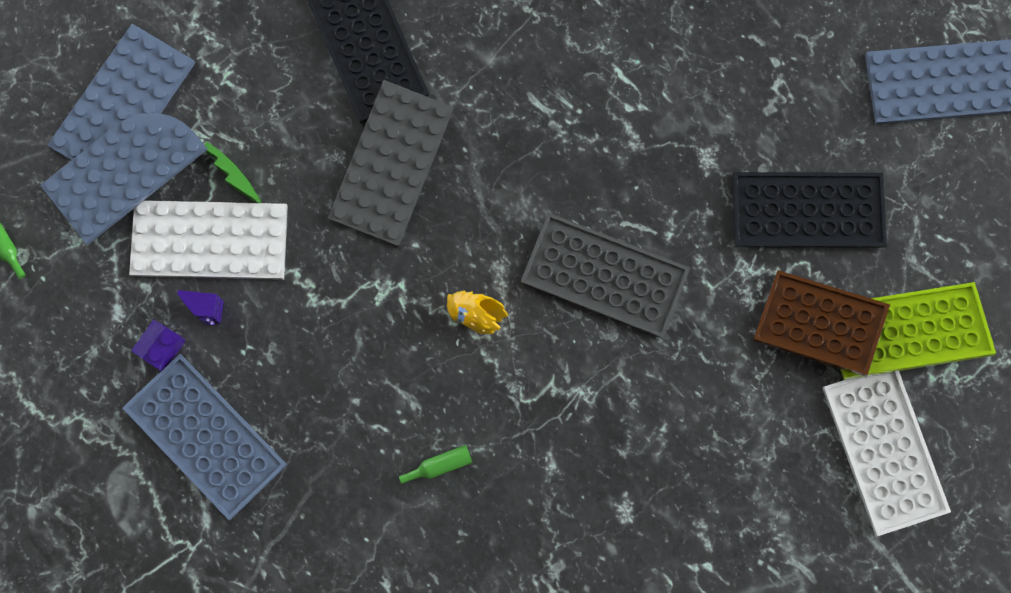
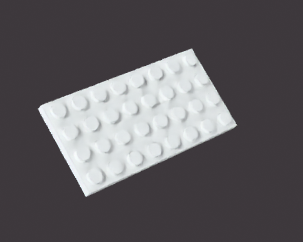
(209, 240)
(886, 451)

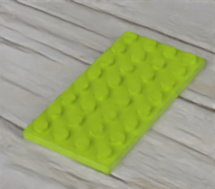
(931, 330)

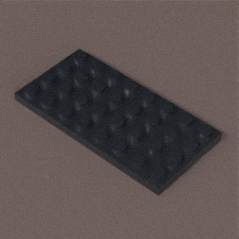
(366, 49)
(809, 209)

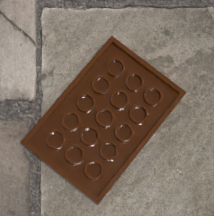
(822, 323)

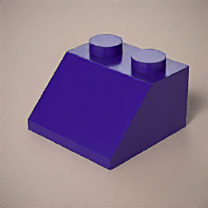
(204, 306)
(158, 345)

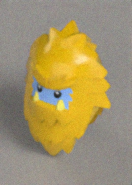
(476, 311)

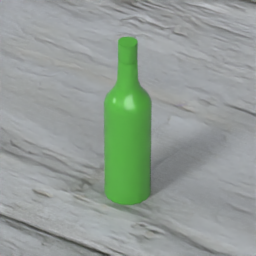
(9, 252)
(440, 464)

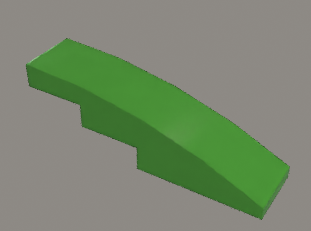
(234, 175)

